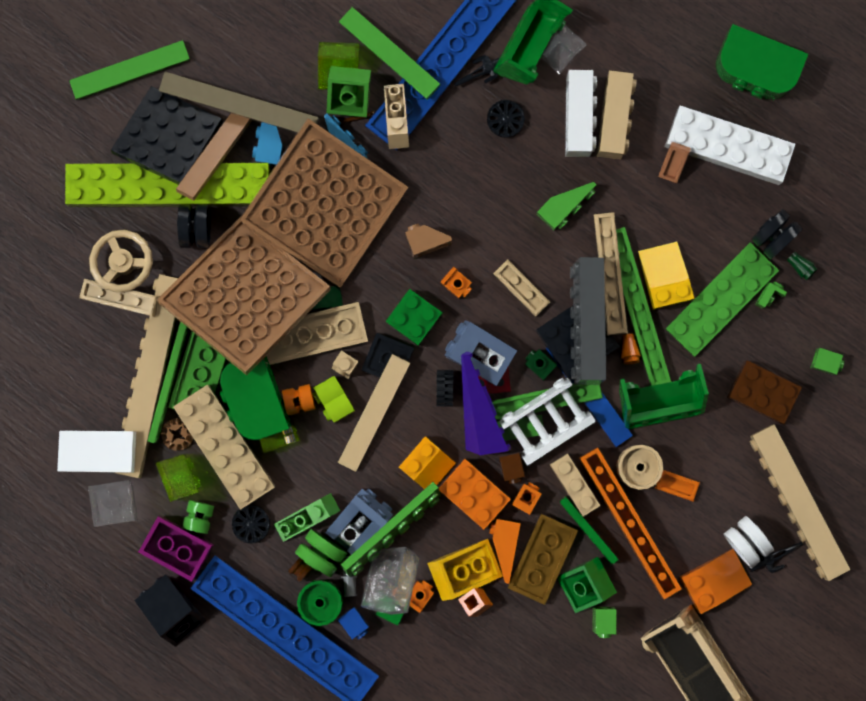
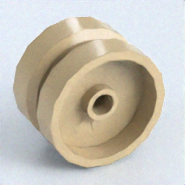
(648, 475)

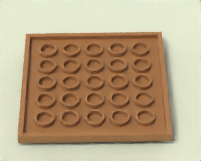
(323, 203)
(243, 295)

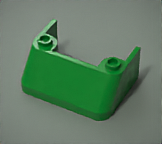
(530, 40)
(664, 401)

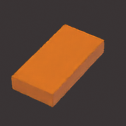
(677, 485)

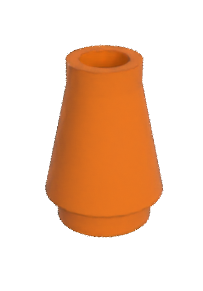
(630, 352)

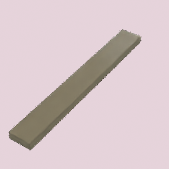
(234, 102)

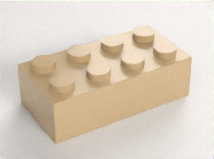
(615, 114)

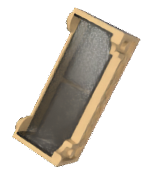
(694, 659)

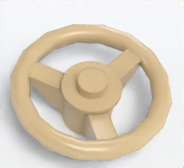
(121, 261)

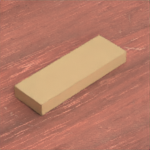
(521, 288)

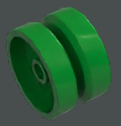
(308, 606)

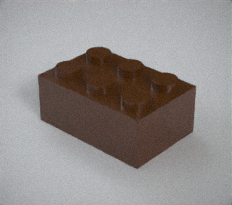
(764, 392)

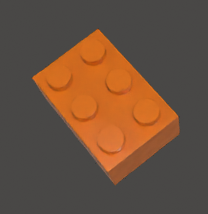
(474, 494)

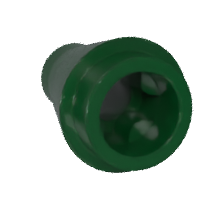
(802, 266)

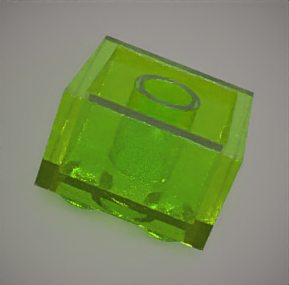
(336, 55)

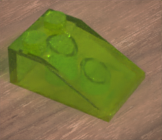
(178, 477)

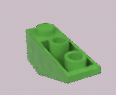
(560, 206)
(307, 517)

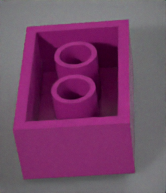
(176, 548)

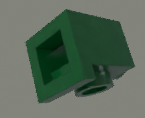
(545, 370)

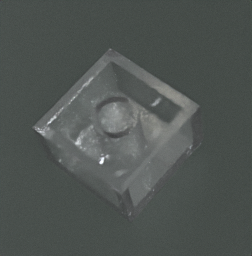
(112, 503)

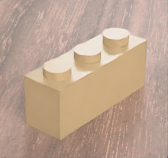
(574, 485)

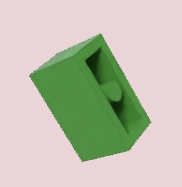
(604, 621)

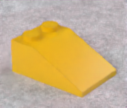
(665, 275)
(464, 570)

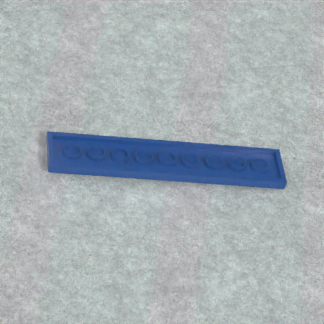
(446, 58)
(284, 631)

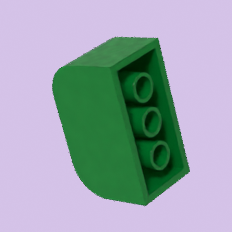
(758, 64)
(254, 401)

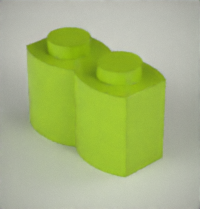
(334, 400)

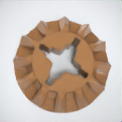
(167, 436)

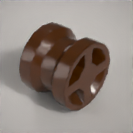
(300, 569)

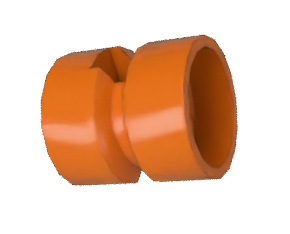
(305, 397)

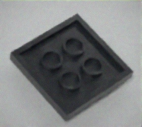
(558, 340)

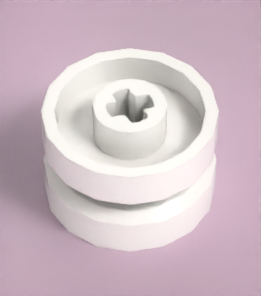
(746, 544)

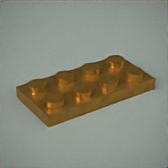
(542, 559)

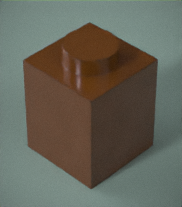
(512, 468)

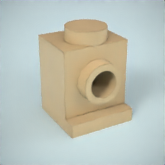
(344, 364)

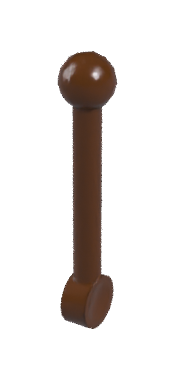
(342, 121)

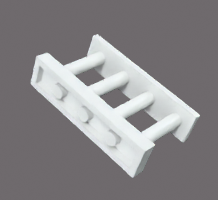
(564, 430)

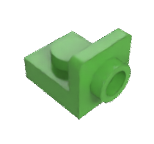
(767, 296)

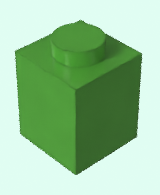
(827, 361)

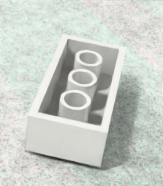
(579, 113)

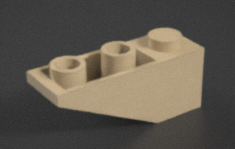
(396, 116)

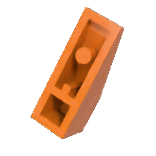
(505, 541)

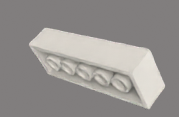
(731, 145)

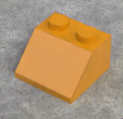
(427, 464)

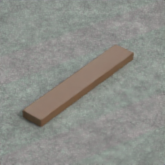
(213, 156)

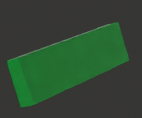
(589, 531)

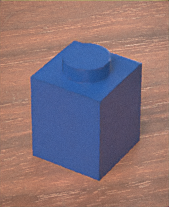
(354, 623)

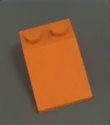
(715, 581)

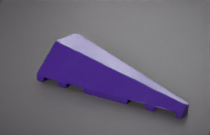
(481, 428)

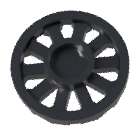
(505, 118)
(250, 524)

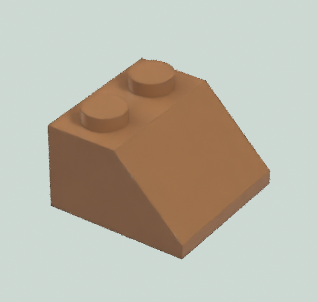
(426, 240)

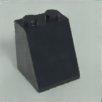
(169, 610)

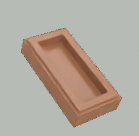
(674, 162)

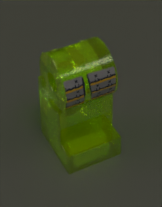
(279, 439)

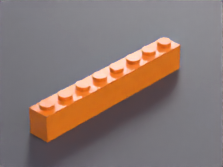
(630, 523)

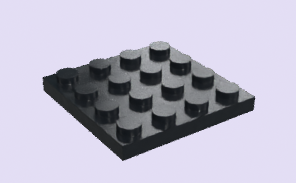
(166, 135)

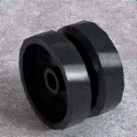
(191, 226)
(776, 233)

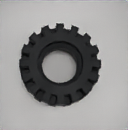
(444, 388)

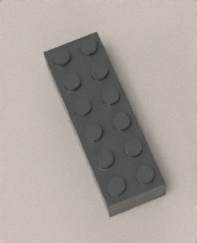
(589, 321)

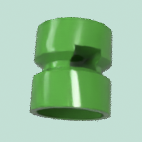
(198, 524)

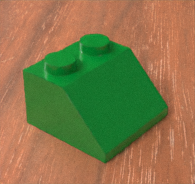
(587, 585)

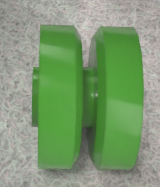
(319, 555)

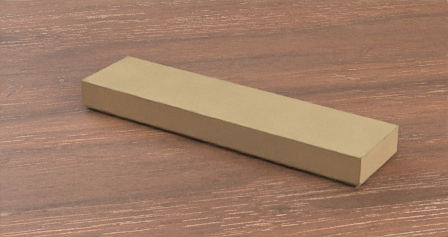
(129, 300)

